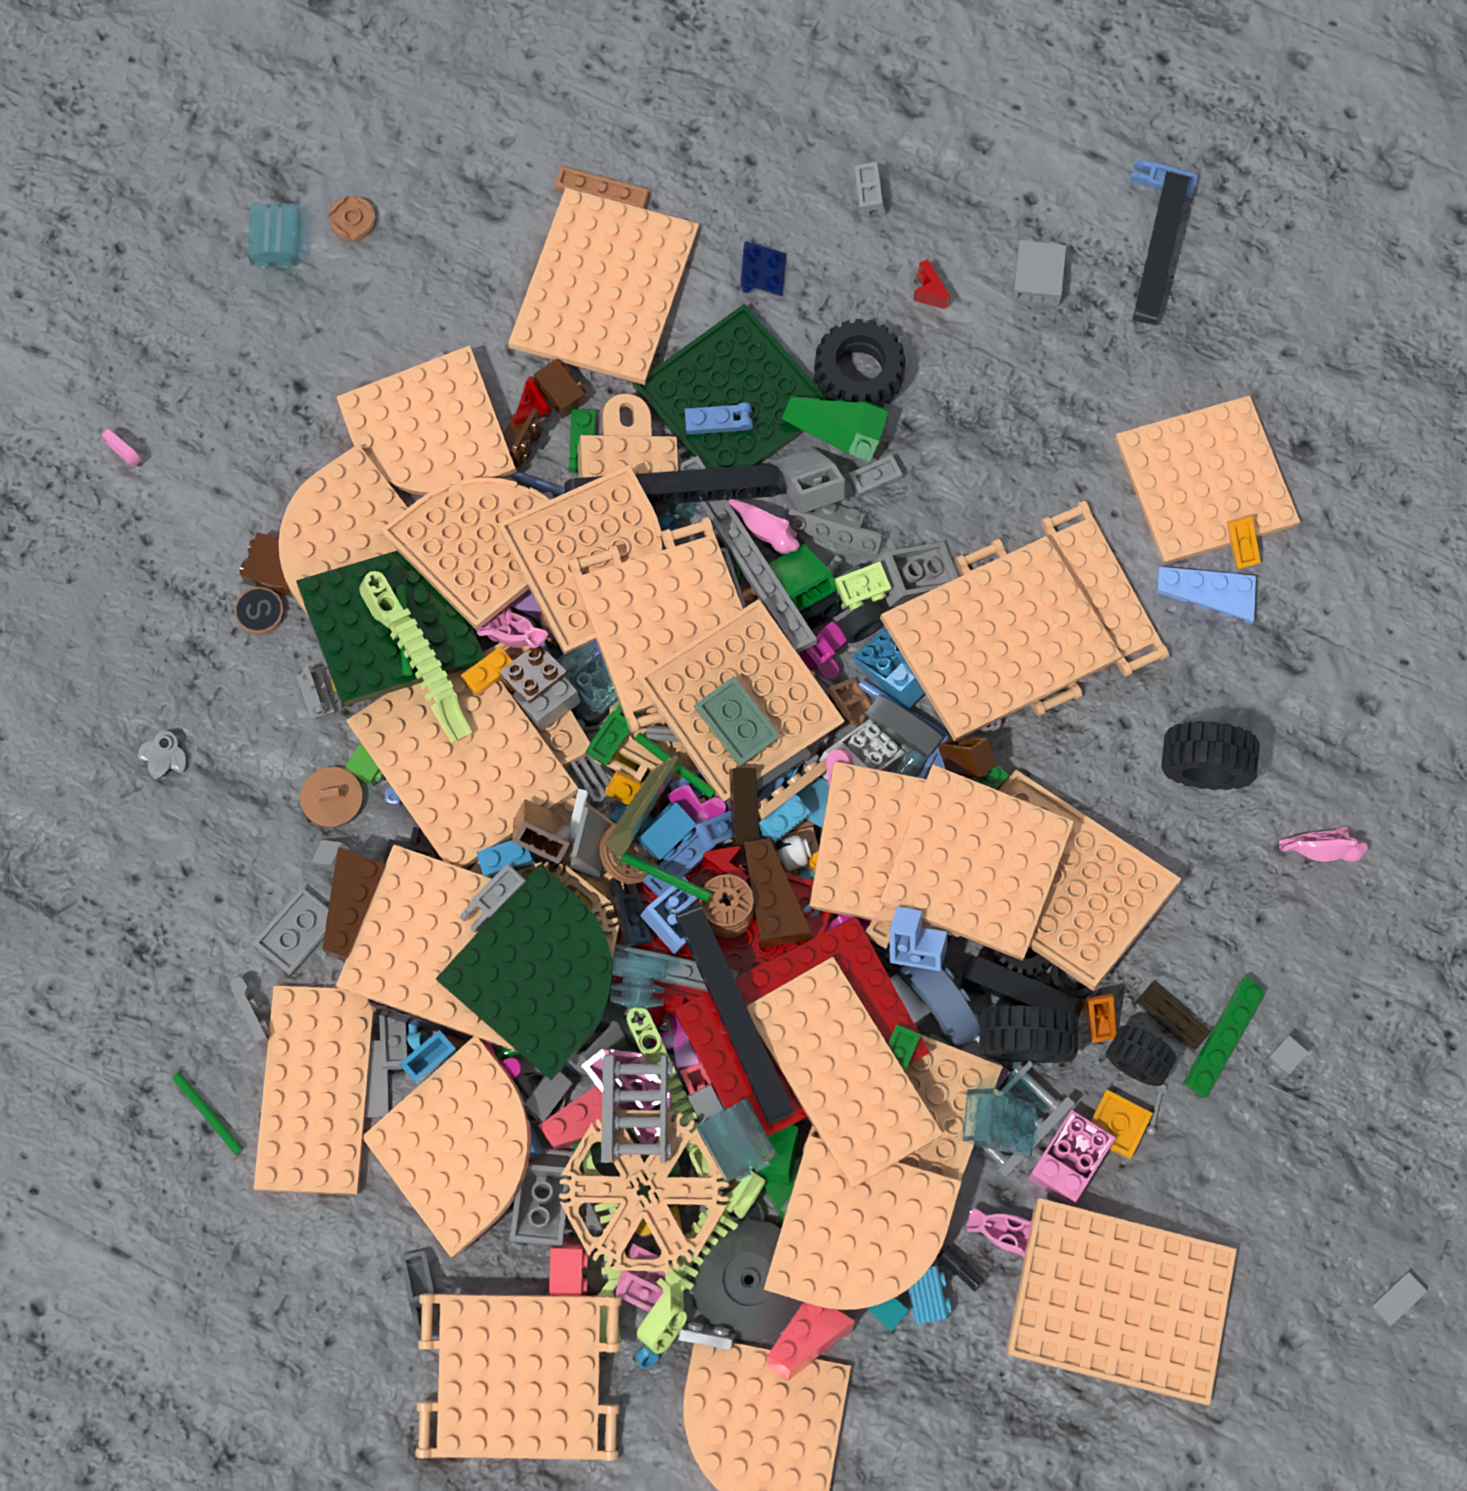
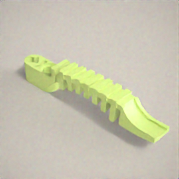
(402, 626)
(679, 1098)
(613, 1275)
(668, 1313)

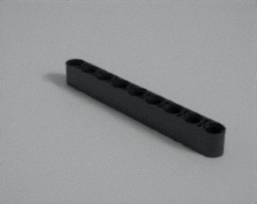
(703, 484)
(734, 1014)

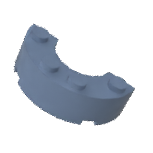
(945, 1002)

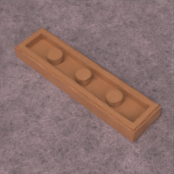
(601, 187)

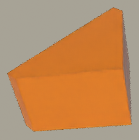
(1100, 1018)

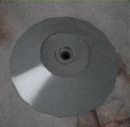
(721, 1286)

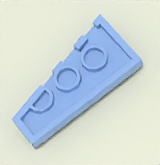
(1214, 590)

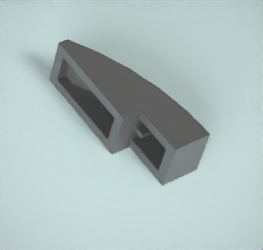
(903, 726)
(419, 1281)

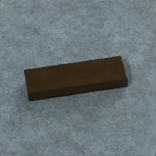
(744, 805)
(1173, 1017)

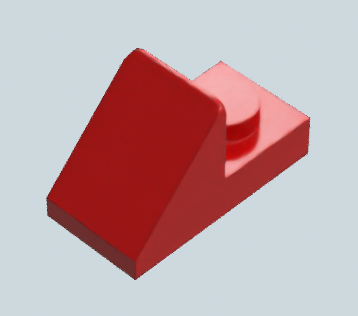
(932, 289)
(723, 862)
(670, 1003)

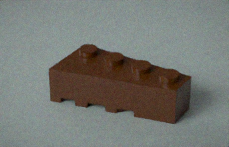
(350, 896)
(775, 904)

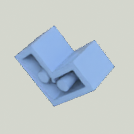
(661, 916)
(913, 944)

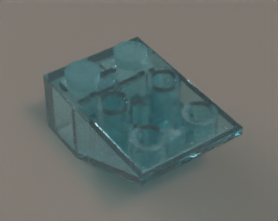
(589, 676)
(999, 1121)

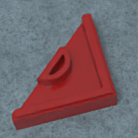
(531, 398)

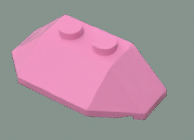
(594, 1068)

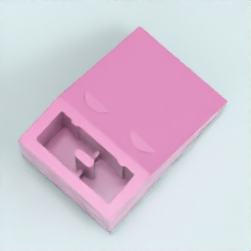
(1071, 1159)

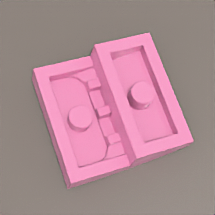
(640, 1286)

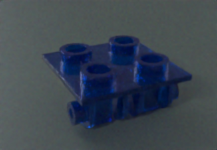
(762, 269)

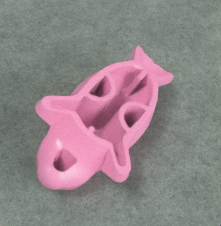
(767, 527)
(512, 630)
(1326, 845)
(1003, 1230)

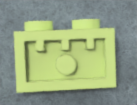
(862, 585)

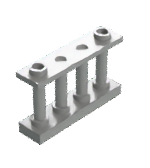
(614, 1095)
(1042, 1127)

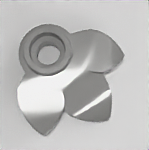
(162, 758)

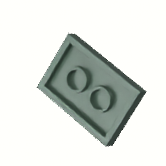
(736, 721)

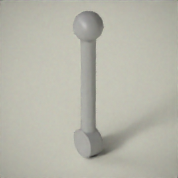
(1151, 1130)

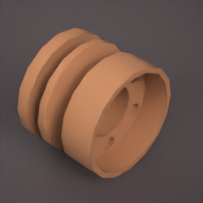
(733, 919)

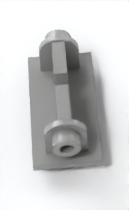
(315, 692)

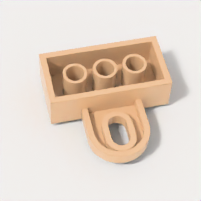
(624, 444)

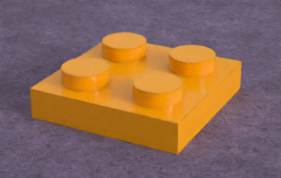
(1121, 1120)

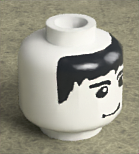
(792, 852)

